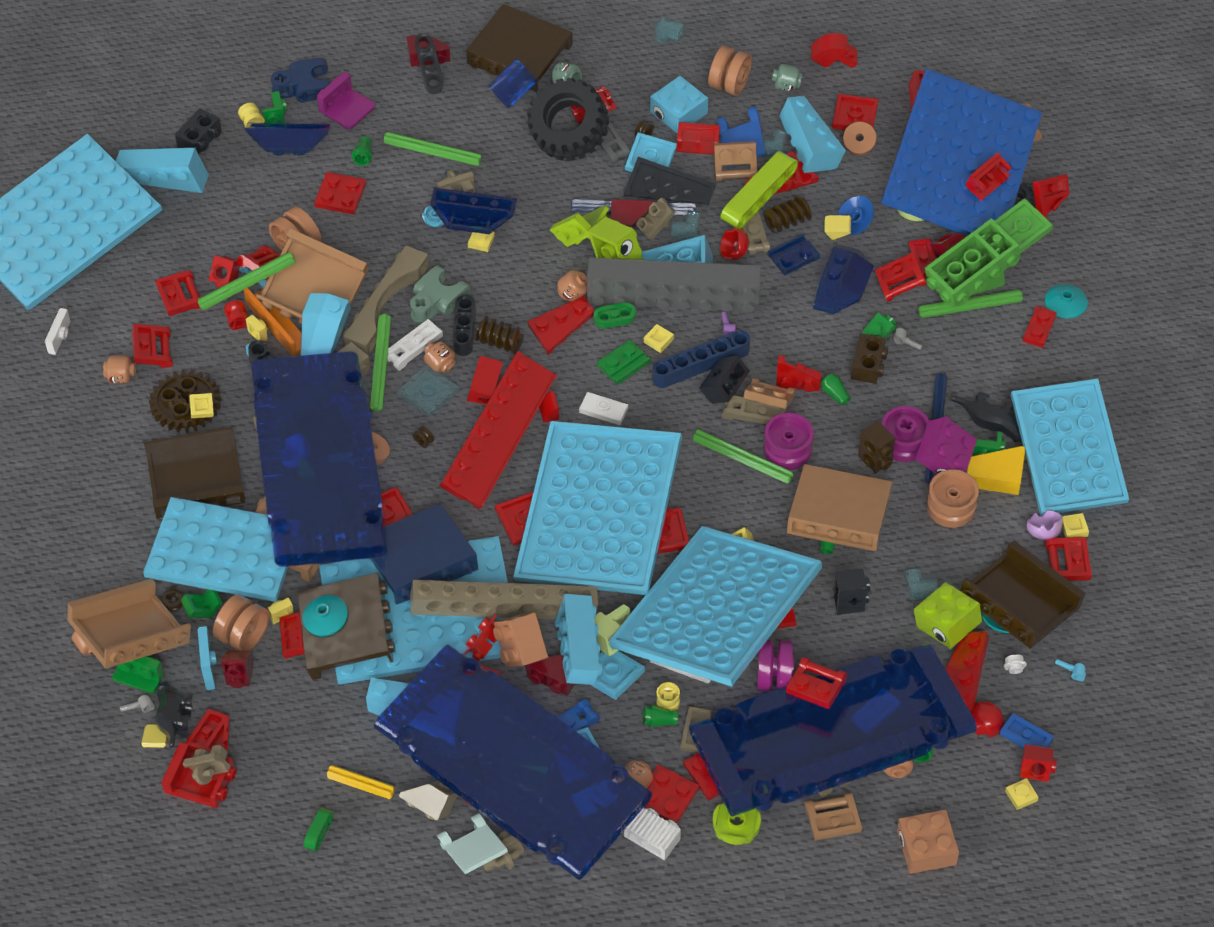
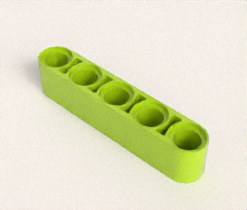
(759, 190)

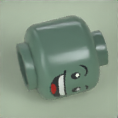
(566, 70)
(786, 77)

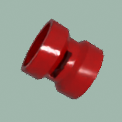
(236, 314)

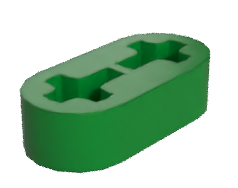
(318, 829)

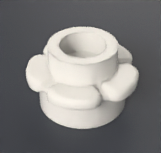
(1015, 664)

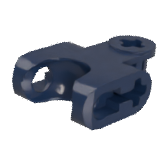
(301, 80)

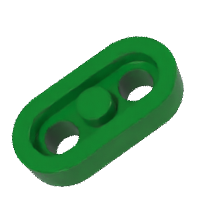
(613, 315)

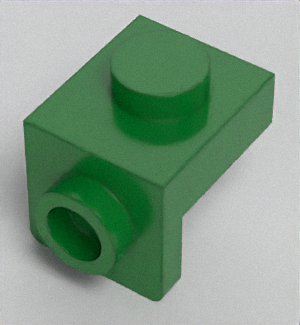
(275, 114)
(880, 326)
(987, 446)
(201, 605)

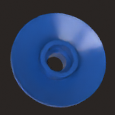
(861, 213)

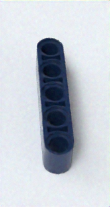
(699, 358)

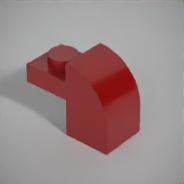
(832, 48)

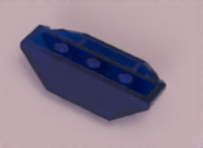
(287, 137)
(472, 210)
(842, 279)

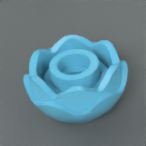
(431, 218)

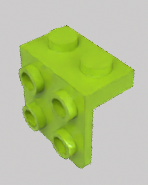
(575, 228)

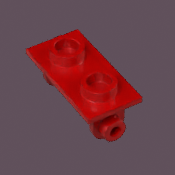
(477, 643)

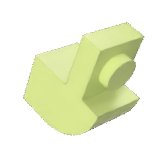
(608, 626)

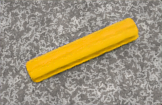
(360, 781)

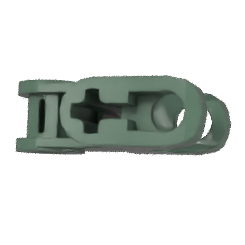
(434, 297)

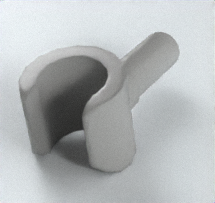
(900, 338)
(144, 702)

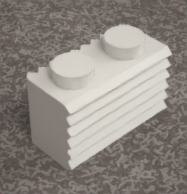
(653, 833)

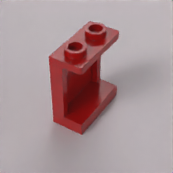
(180, 783)

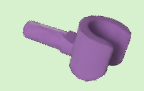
(728, 328)

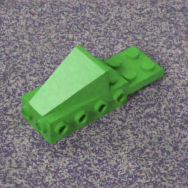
(984, 255)

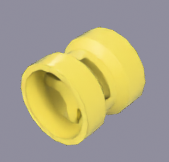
(250, 113)
(668, 696)

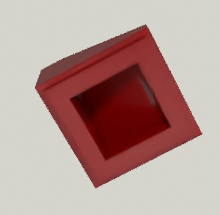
(549, 408)

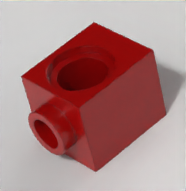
(218, 264)
(1030, 767)

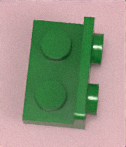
(140, 674)

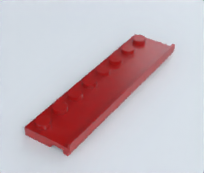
(498, 430)

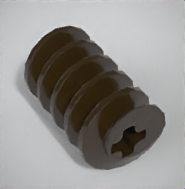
(787, 213)
(499, 336)

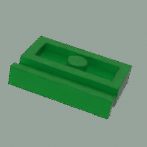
(623, 362)

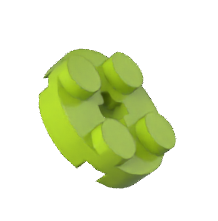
(733, 833)

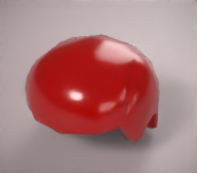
(734, 244)
(987, 718)

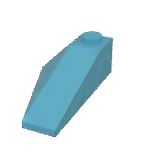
(689, 250)
(323, 323)

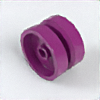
(907, 427)
(788, 440)
(776, 666)

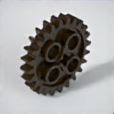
(168, 405)

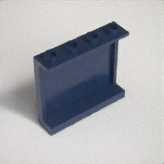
(424, 549)

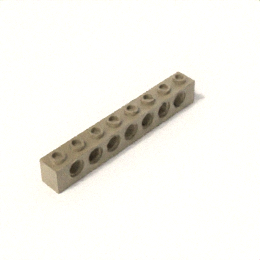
(487, 598)

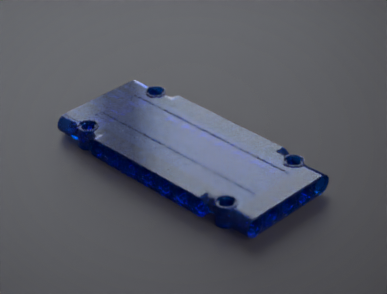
(317, 459)
(794, 748)
(513, 761)

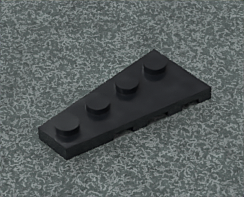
(657, 181)

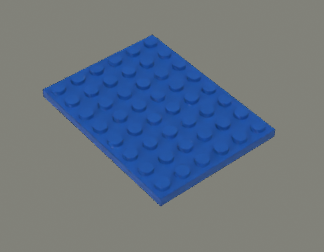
(948, 139)

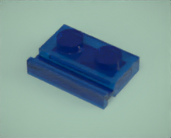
(512, 83)
(793, 254)

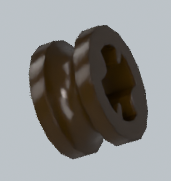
(644, 128)
(423, 437)
(168, 595)

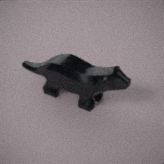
(991, 416)
(169, 713)

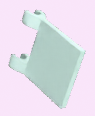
(474, 848)

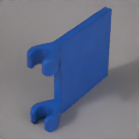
(746, 132)

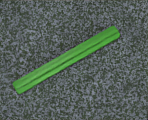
(432, 148)
(246, 281)
(971, 304)
(380, 362)
(743, 456)

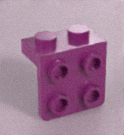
(343, 103)

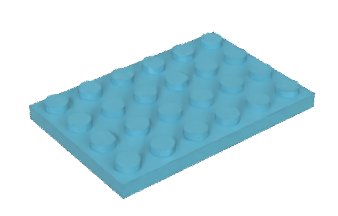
(1069, 447)
(216, 550)

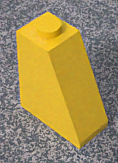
(998, 470)

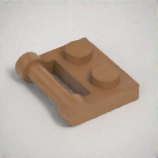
(733, 154)
(769, 394)
(834, 822)

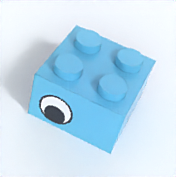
(678, 103)

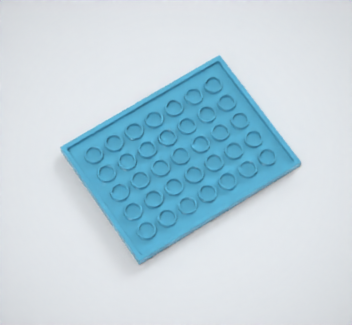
(67, 219)
(598, 507)
(716, 605)
(416, 640)

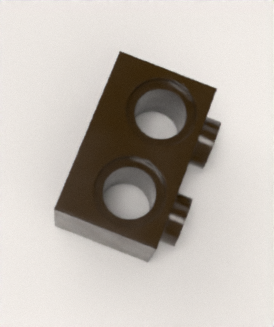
(868, 358)
(876, 447)

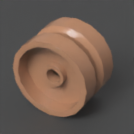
(730, 70)
(297, 220)
(952, 498)
(241, 623)

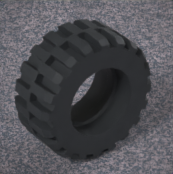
(557, 97)

